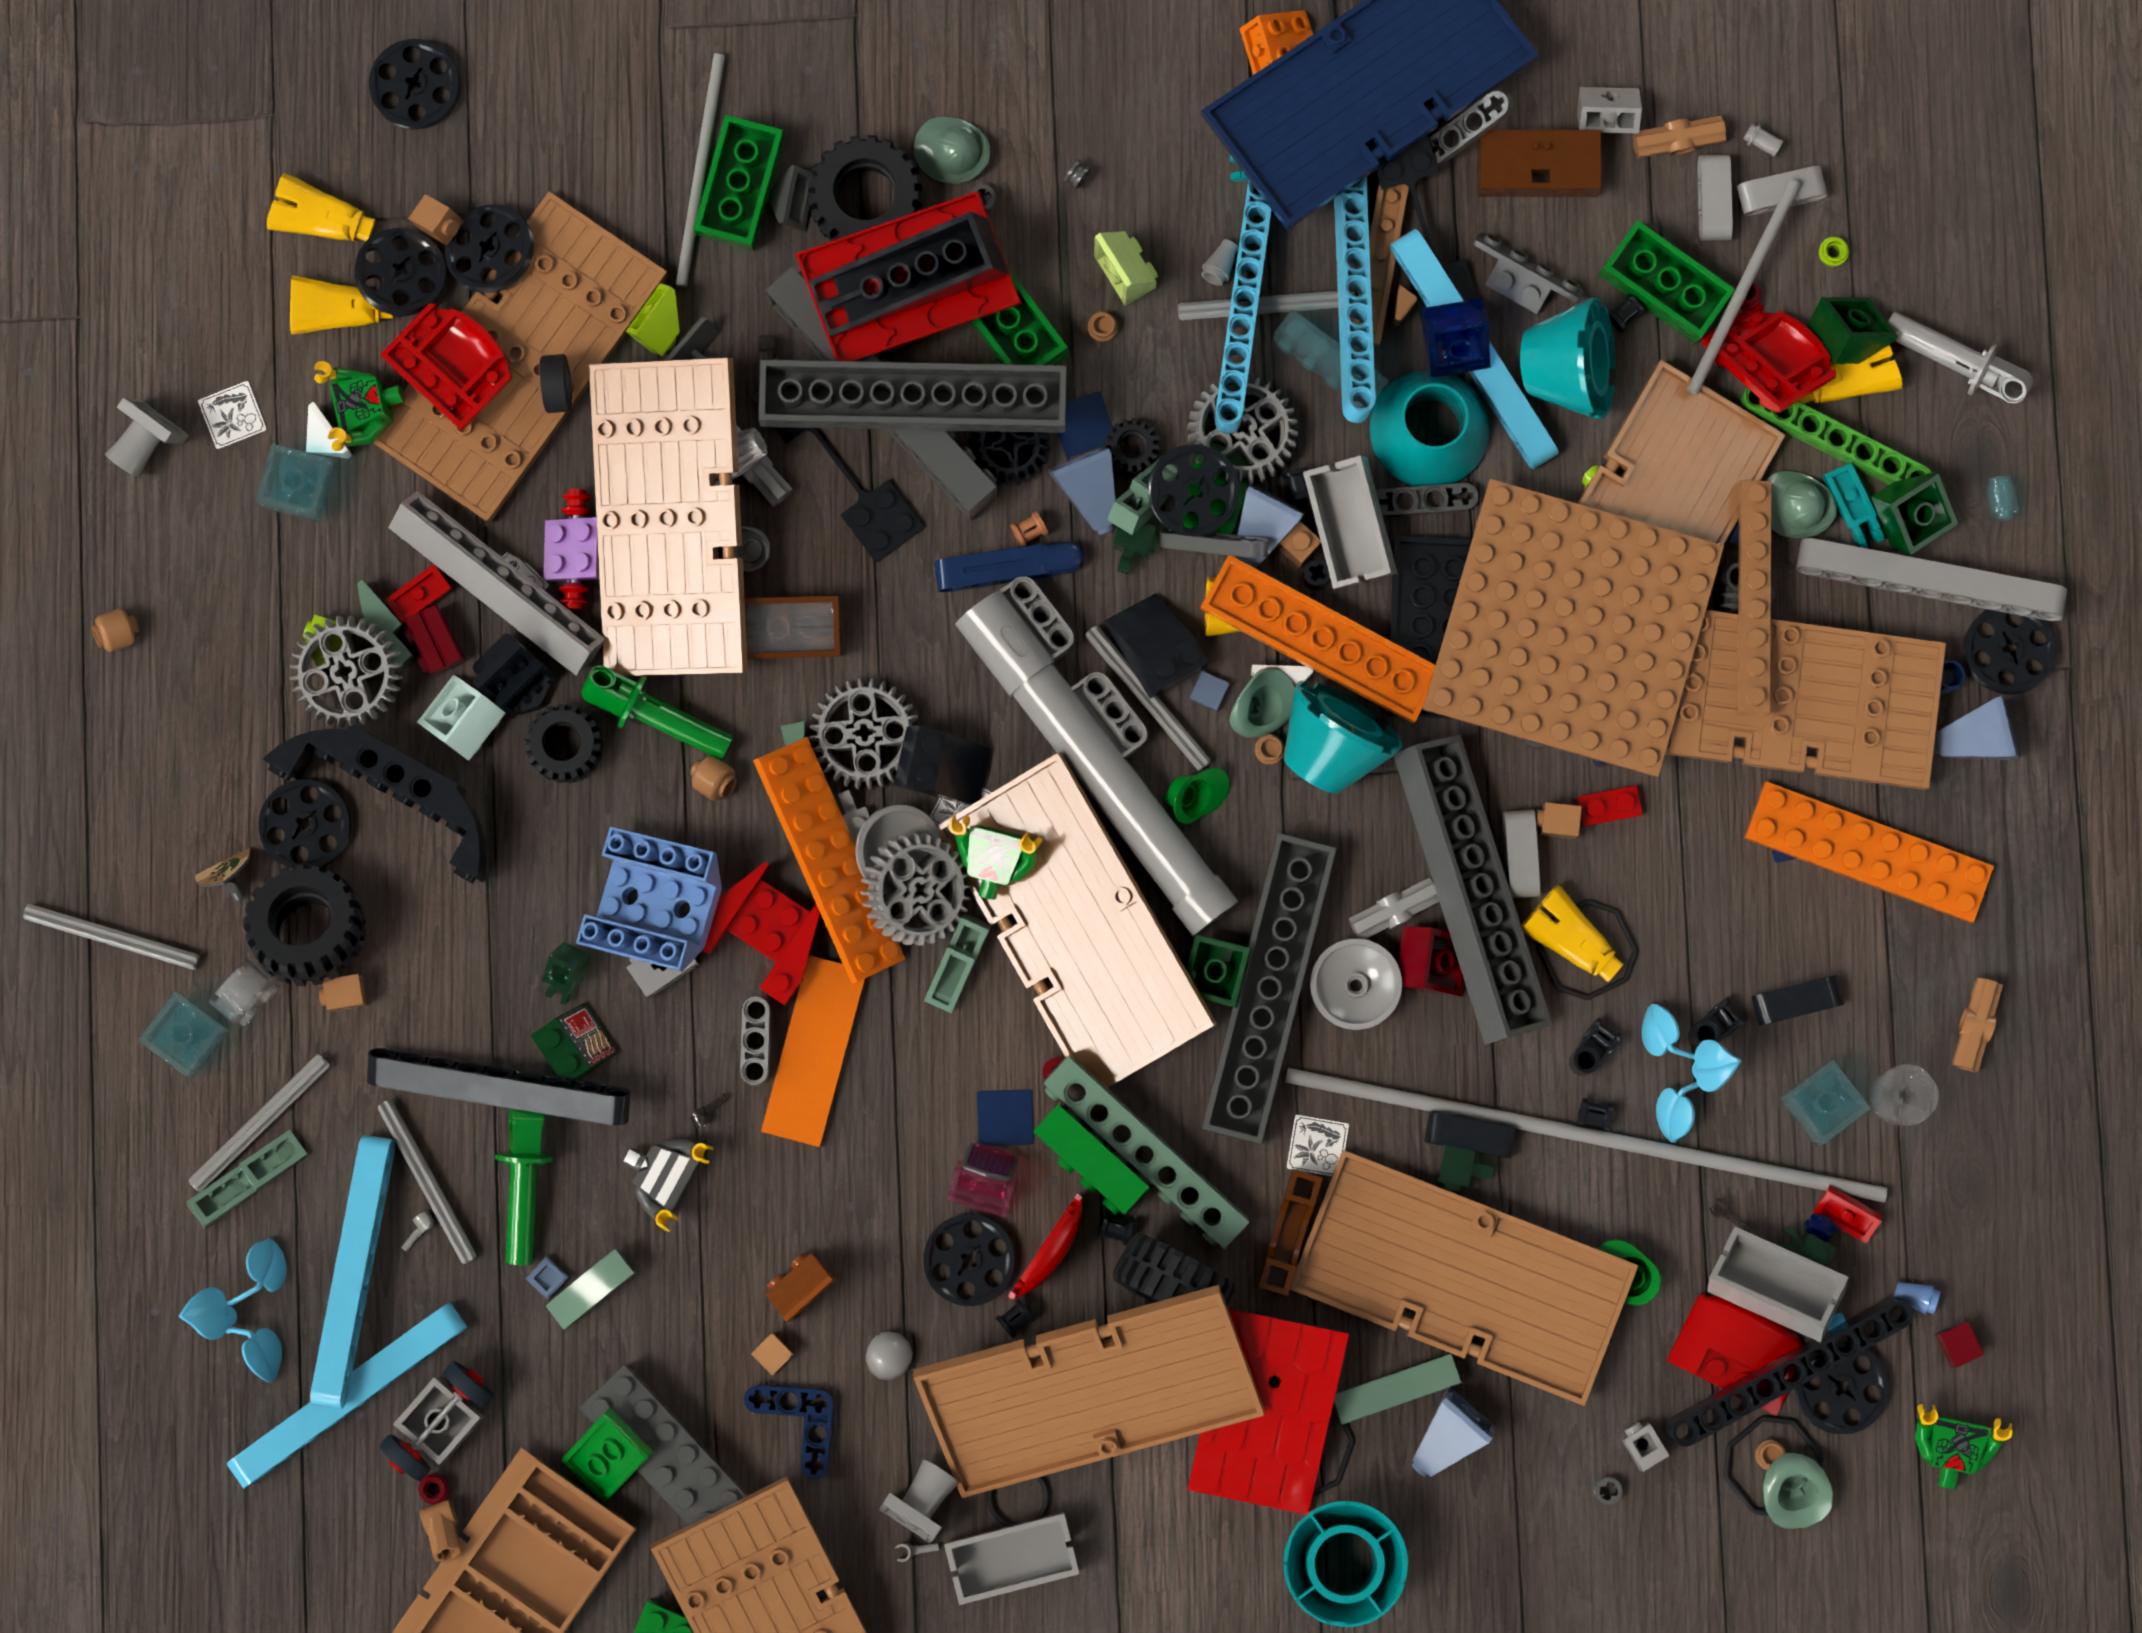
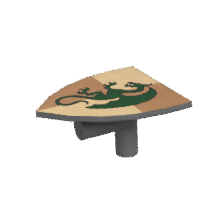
(225, 874)

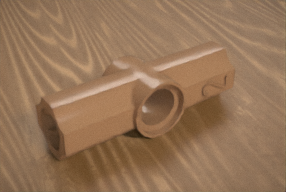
(1679, 137)
(1977, 1025)

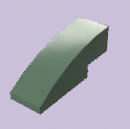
(1133, 506)
(376, 612)
(957, 962)
(590, 1289)

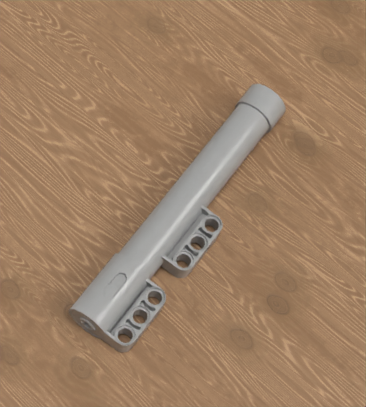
(1092, 742)

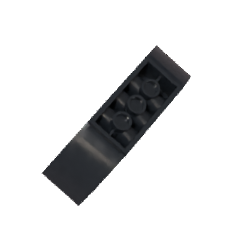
(354, 751)

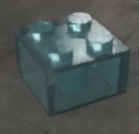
(295, 482)
(184, 1034)
(1824, 1103)

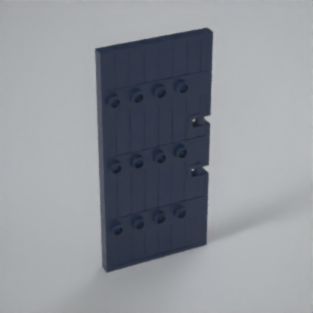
(1360, 81)

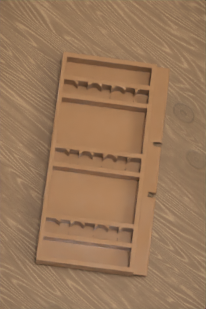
(529, 1558)

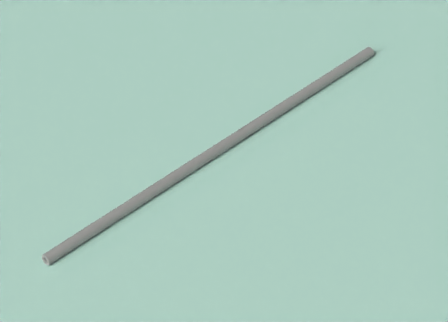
(1584, 1134)

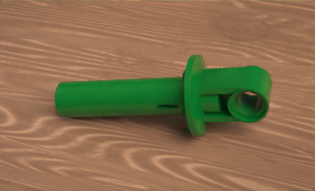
(628, 699)
(524, 1159)

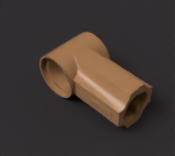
(440, 1523)

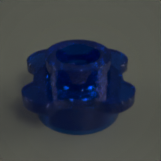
(1821, 1226)

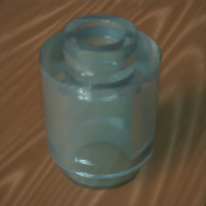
(2002, 498)

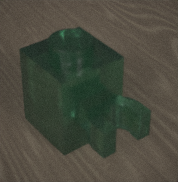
(1133, 545)
(565, 970)
(1457, 1168)
(1809, 1247)

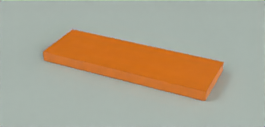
(813, 1053)

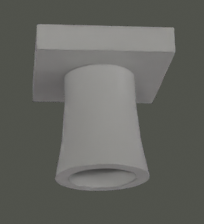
(142, 436)
(921, 1501)

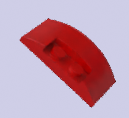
(1774, 357)
(450, 362)
(1051, 1251)
(1730, 1342)

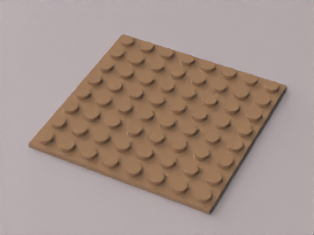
(1573, 628)

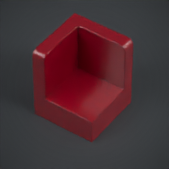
(1959, 1345)

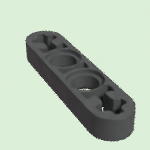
(1462, 125)
(1420, 505)
(1216, 543)

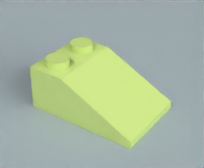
(1123, 265)

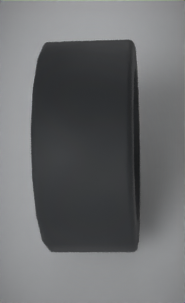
(555, 383)

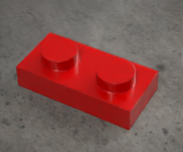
(418, 594)
(1609, 806)
(1848, 1214)

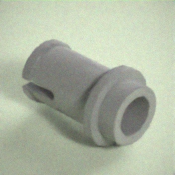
(1762, 139)

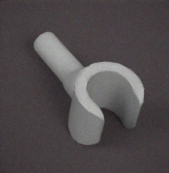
(424, 1222)
(916, 1550)

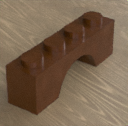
(1289, 1232)

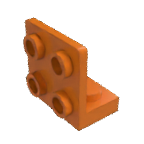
(1274, 35)

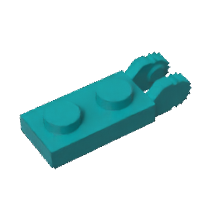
(1853, 503)

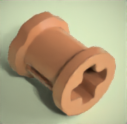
(1039, 529)

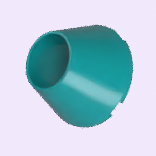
(1571, 359)
(1420, 463)
(1334, 738)
(1377, 1591)

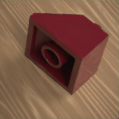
(1429, 962)

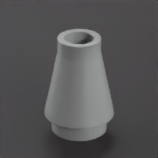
(1220, 263)

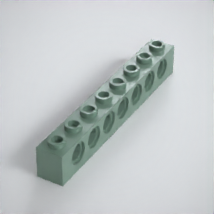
(1232, 1218)

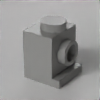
(1654, 1451)

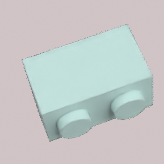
(461, 717)

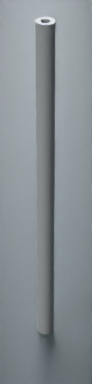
(700, 169)
(1743, 287)

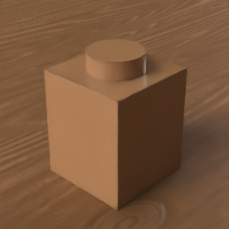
(436, 219)
(1299, 544)
(1558, 820)
(343, 993)

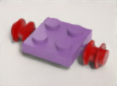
(572, 549)

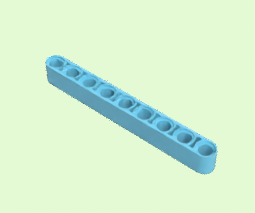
(1353, 306)
(1243, 316)
(1494, 382)
(352, 1272)
(365, 1383)

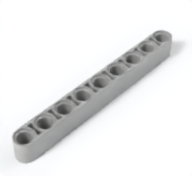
(1931, 579)

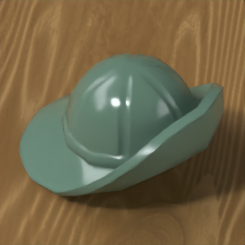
(951, 150)
(1800, 505)
(1263, 704)
(1805, 1500)

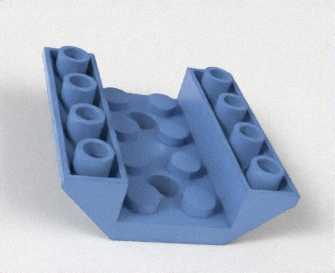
(665, 879)

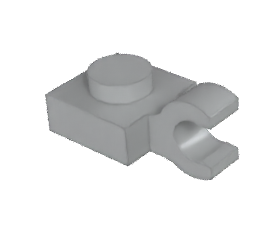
(853, 818)

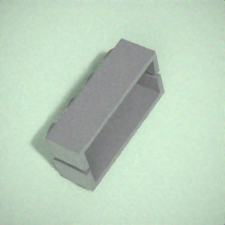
(1350, 522)
(1777, 1284)
(1011, 1558)

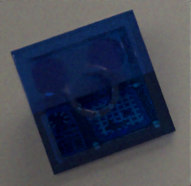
(1456, 337)

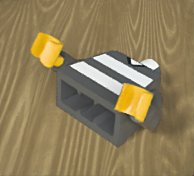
(665, 1175)

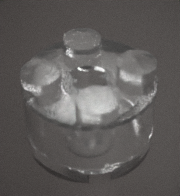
(243, 992)
(1890, 1106)

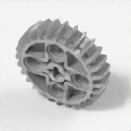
(1247, 443)
(336, 663)
(849, 735)
(904, 889)

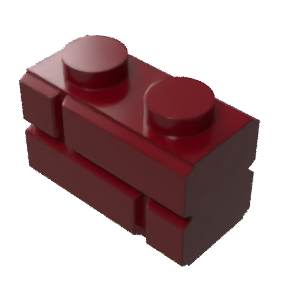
(434, 641)

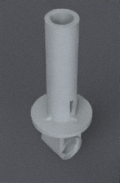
(1983, 369)

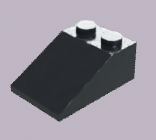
(1156, 645)
(942, 765)

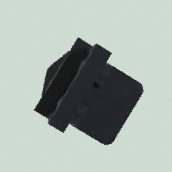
(513, 677)

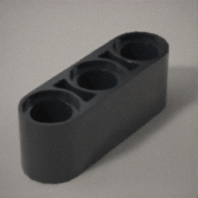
(1797, 1000)
(1470, 1134)

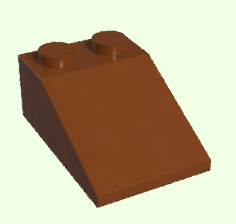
(799, 1287)

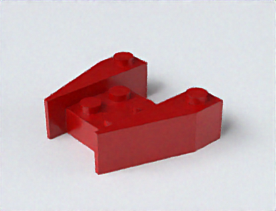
(770, 926)

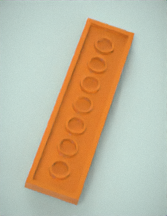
(1320, 638)
(1868, 852)
(826, 857)

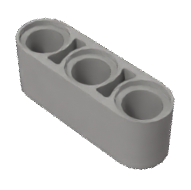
(1764, 193)
(1714, 197)
(1521, 853)
(752, 1026)

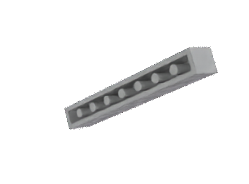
(496, 583)

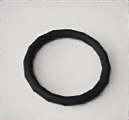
(1003, 1521)

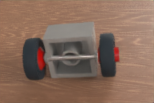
(437, 1421)

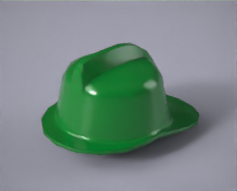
(1197, 794)
(1647, 1277)

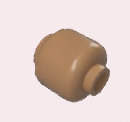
(114, 630)
(713, 778)

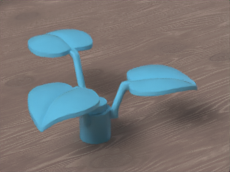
(1711, 1069)
(213, 1315)

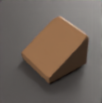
(1404, 304)
(772, 1354)

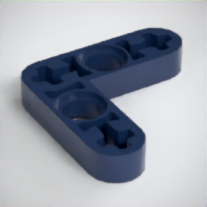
(811, 1419)

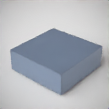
(1209, 691)
(547, 1277)

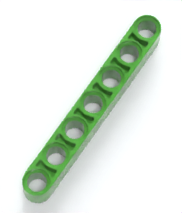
(1851, 440)

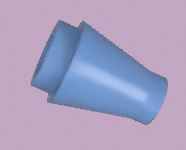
(1918, 1296)

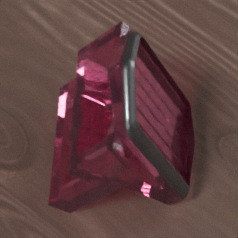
(984, 1179)

